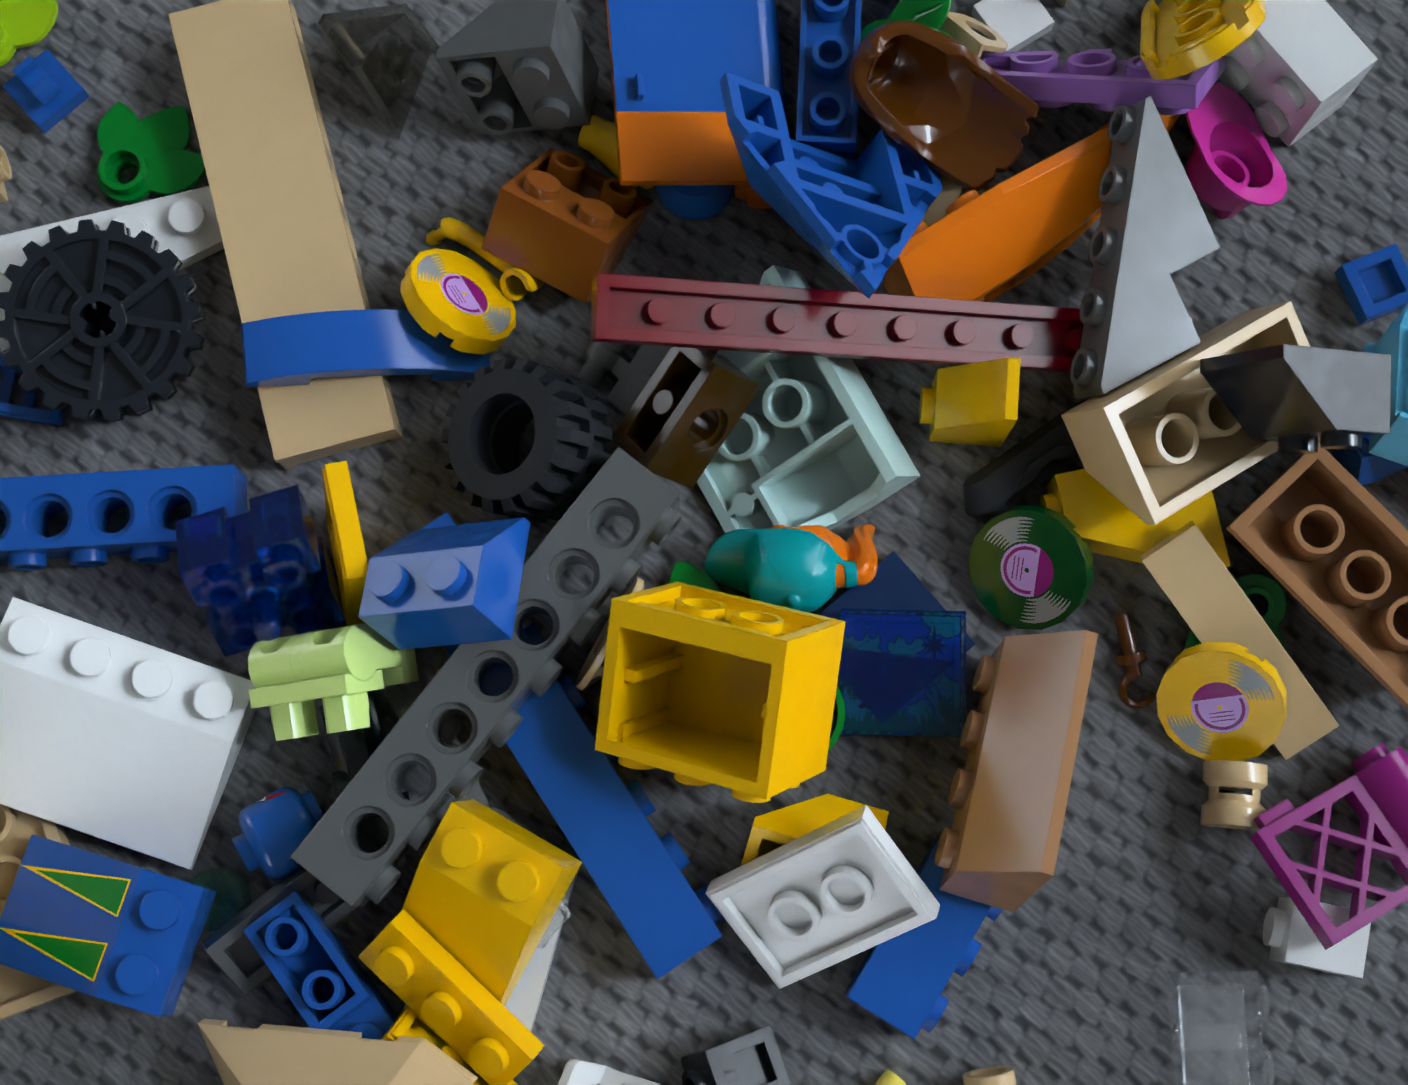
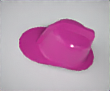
(1231, 156)

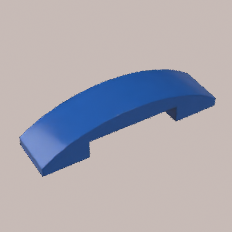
(349, 345)

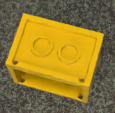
(719, 689)

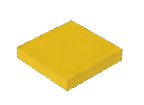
(345, 538)

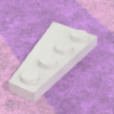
(177, 221)

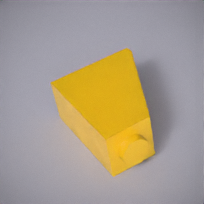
(1114, 528)

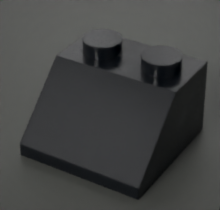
(1304, 395)

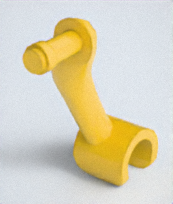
(513, 282)

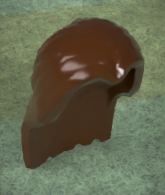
(940, 102)

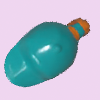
(793, 564)

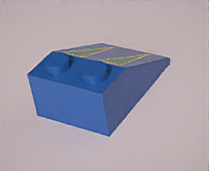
(102, 926)

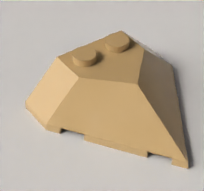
(325, 1057)

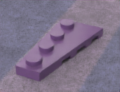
(1101, 80)

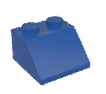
(447, 584)

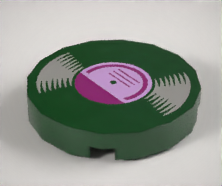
(1030, 567)

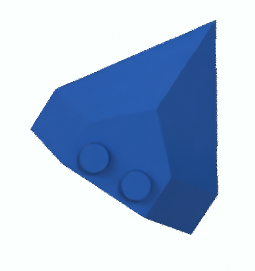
(843, 208)

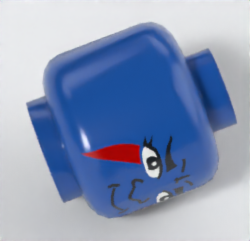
(275, 829)

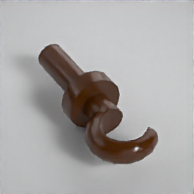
(1130, 658)

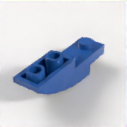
(319, 970)

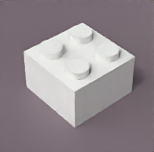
(1297, 67)

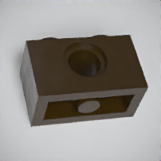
(685, 413)

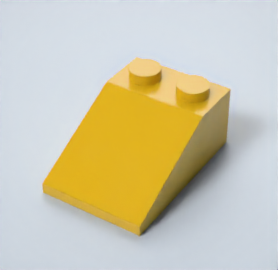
(488, 892)

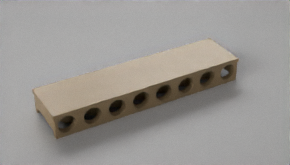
(279, 209)

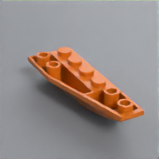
(1008, 231)

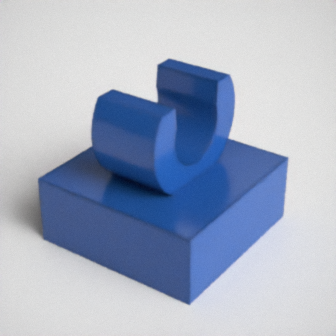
(45, 90)

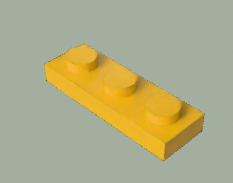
(451, 1000)

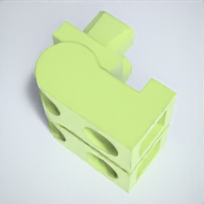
(329, 666)

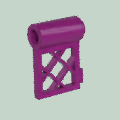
(1381, 802)

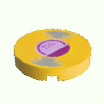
(459, 300)
(1222, 702)

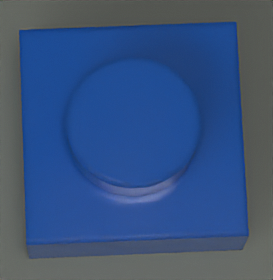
(1375, 284)

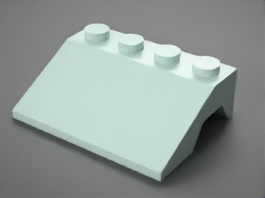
(806, 444)

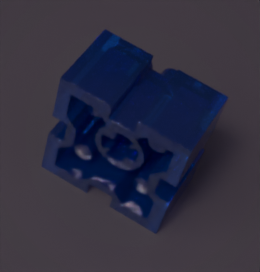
(259, 570)

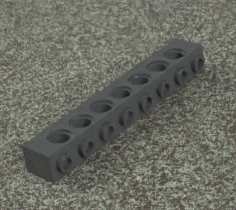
(333, 846)

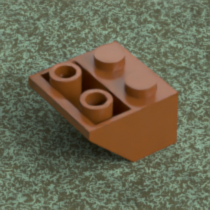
(564, 222)

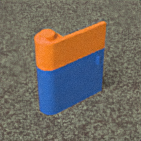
(669, 89)

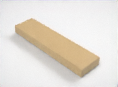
(1222, 612)

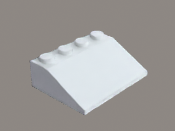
(114, 733)

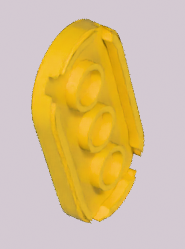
(1194, 33)

